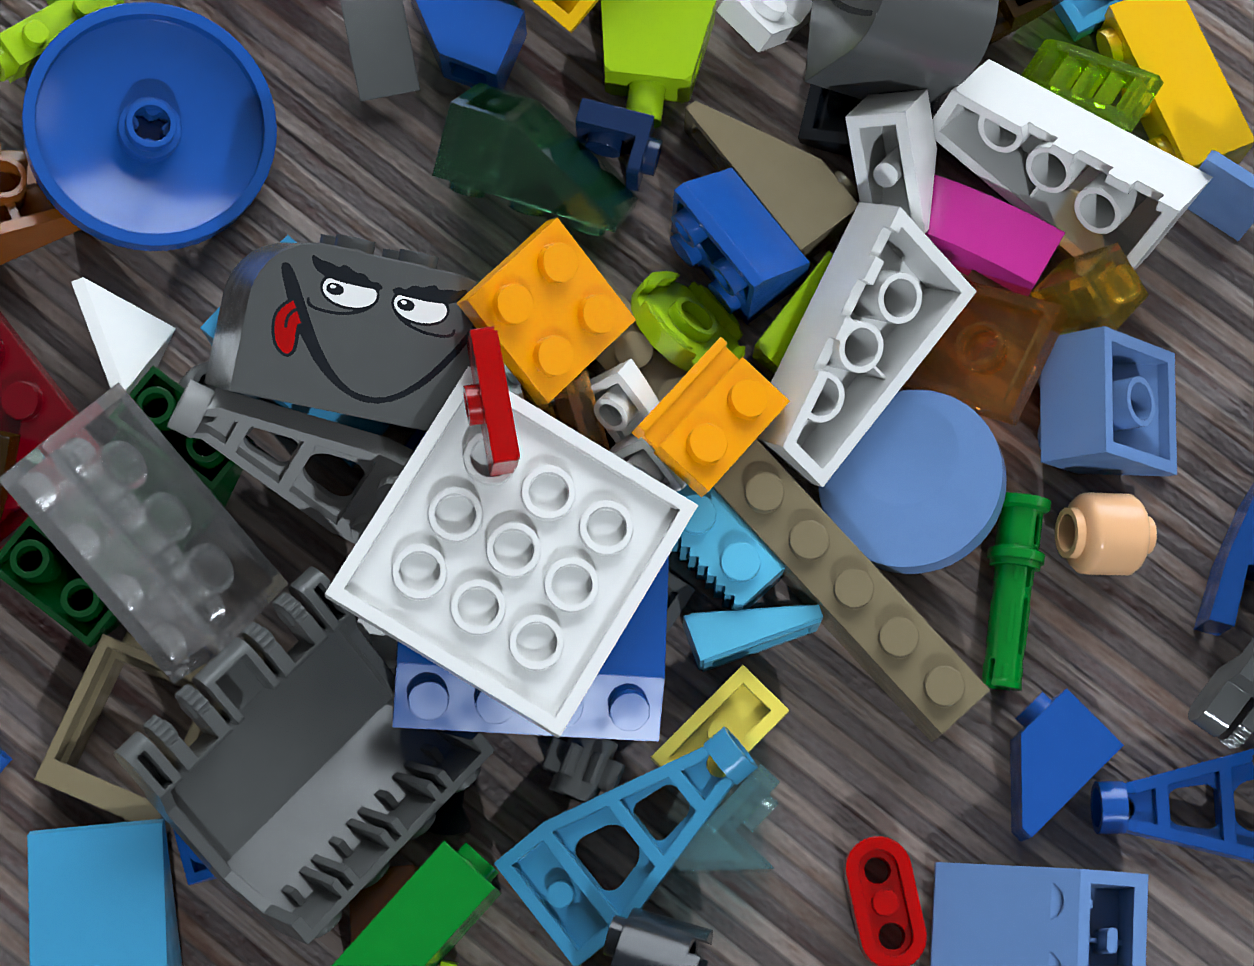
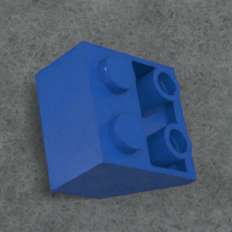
(735, 244)

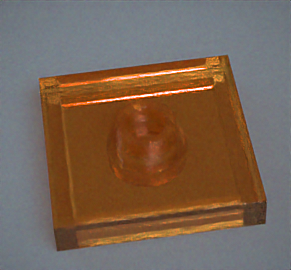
(992, 352)

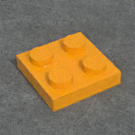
(548, 310)

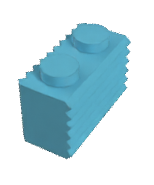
(726, 552)

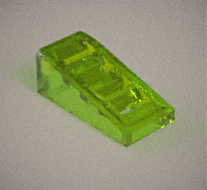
(1062, 63)

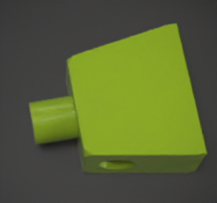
(654, 50)

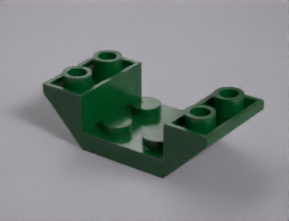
(44, 575)

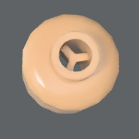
(1105, 533)

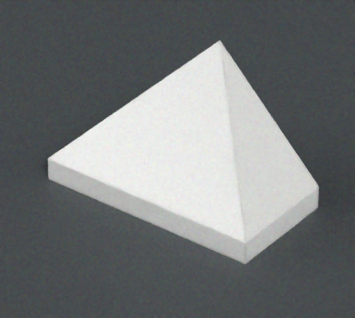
(123, 334)

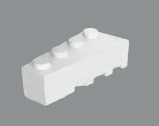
(1065, 163)
(860, 339)

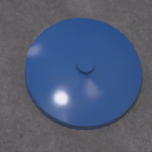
(148, 126)

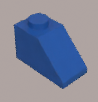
(1053, 758)

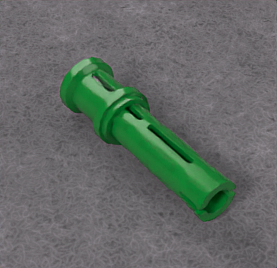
(1014, 563)

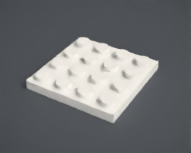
(515, 572)

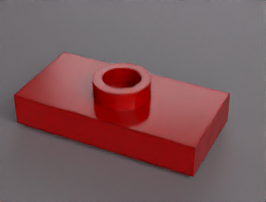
(489, 401)

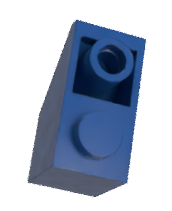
(473, 38)

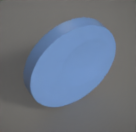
(919, 484)

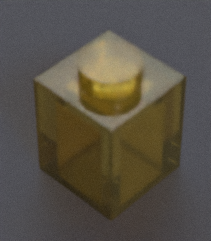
(1094, 289)

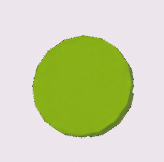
(682, 320)

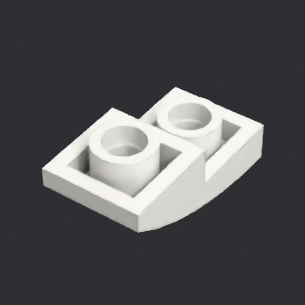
(620, 406)

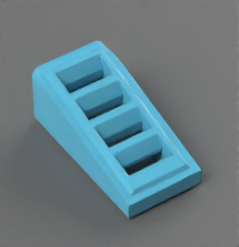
(734, 634)

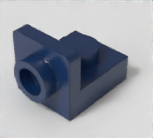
(617, 130)

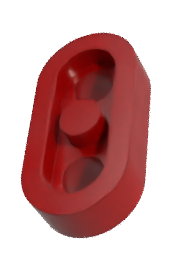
(888, 902)

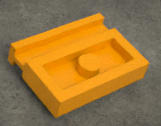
(711, 417)

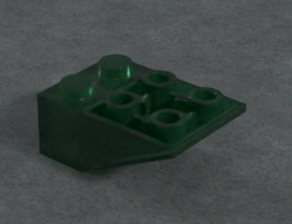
(524, 154)

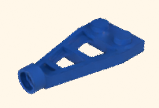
(1152, 808)

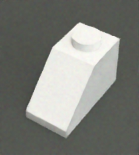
(895, 152)

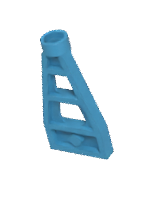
(562, 889)

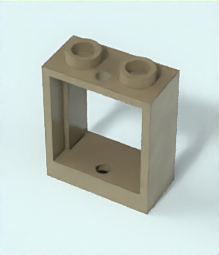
(79, 721)

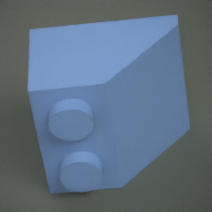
(1108, 405)

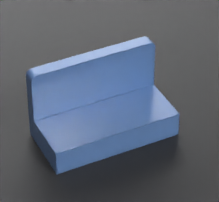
(1227, 198)

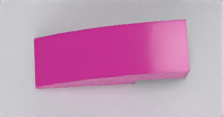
(990, 236)

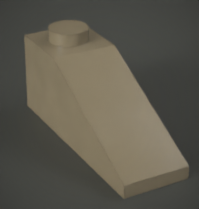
(789, 183)

